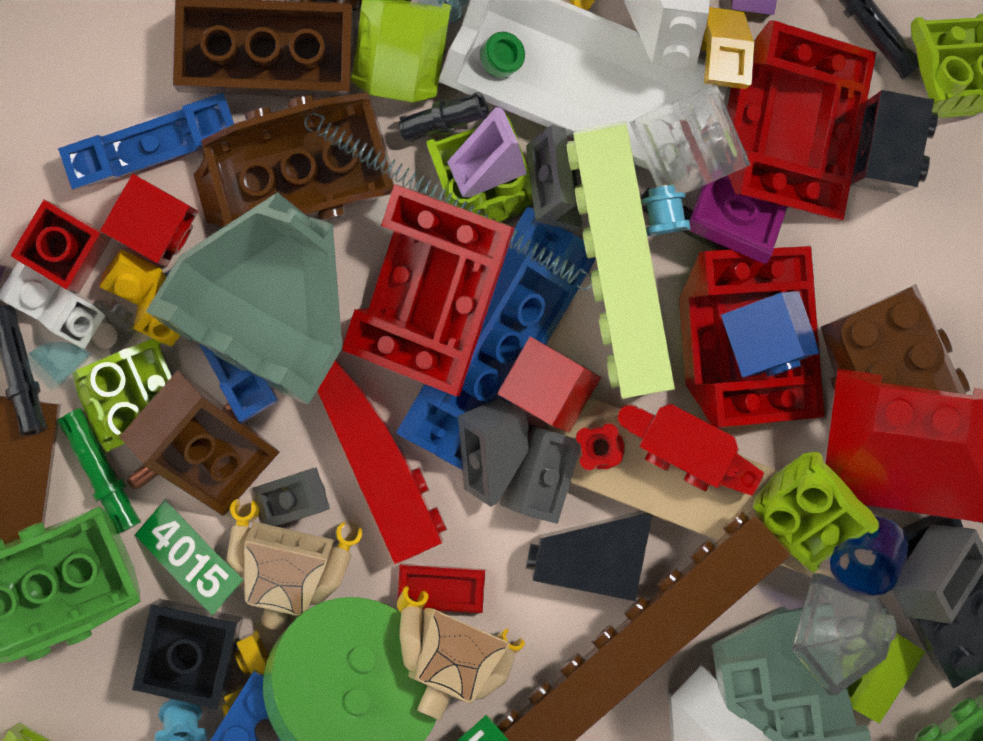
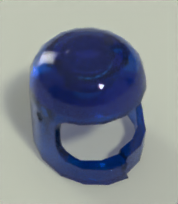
(891, 552)

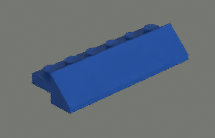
(523, 305)

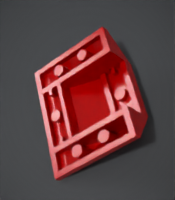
(801, 119)
(727, 282)
(430, 290)
(908, 446)

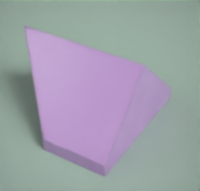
(487, 156)

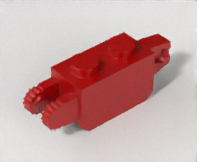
(693, 446)

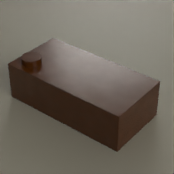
(262, 47)

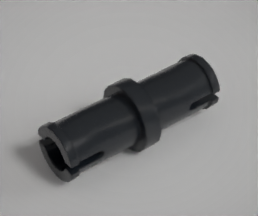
(443, 117)

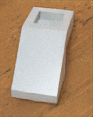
(52, 305)

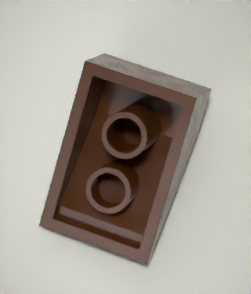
(198, 444)

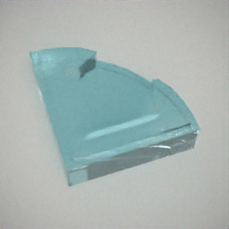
(60, 359)

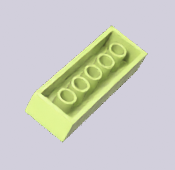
(623, 260)

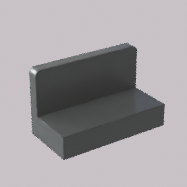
(553, 180)
(543, 476)

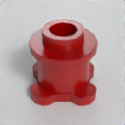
(590, 438)

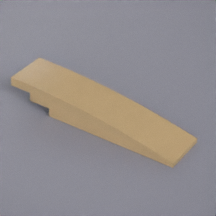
(668, 495)

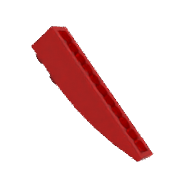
(381, 469)

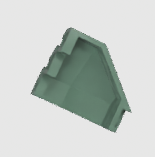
(261, 297)
(775, 690)

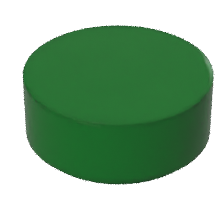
(502, 54)

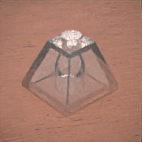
(841, 633)

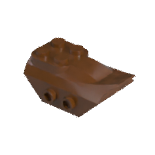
(281, 156)
(896, 341)

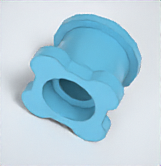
(665, 211)
(180, 722)

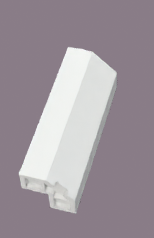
(574, 71)

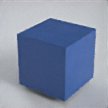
(771, 335)

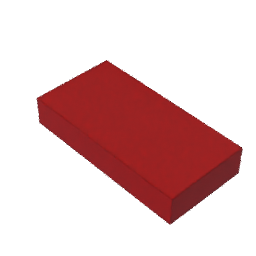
(447, 587)

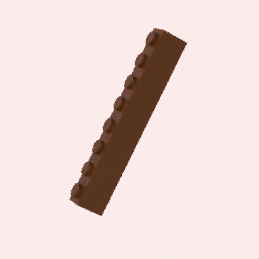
(650, 634)

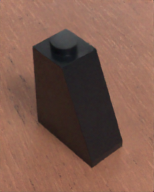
(594, 556)

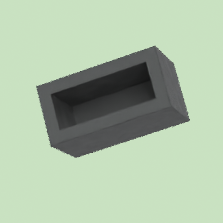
(940, 573)

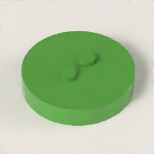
(343, 677)

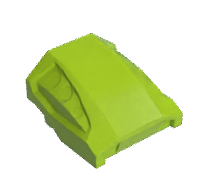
(400, 49)
(951, 63)
(499, 202)
(120, 388)
(812, 510)

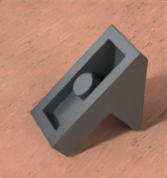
(291, 497)

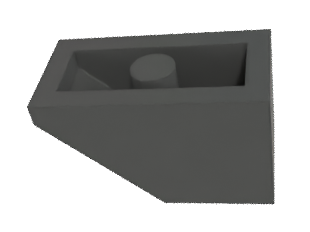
(492, 448)

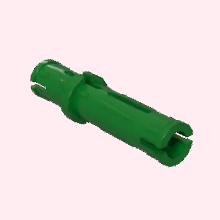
(104, 481)

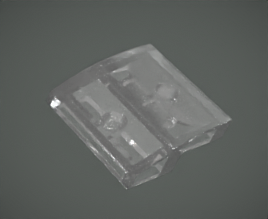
(690, 141)

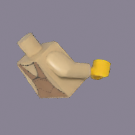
(285, 567)
(451, 655)

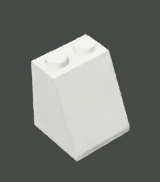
(670, 29)

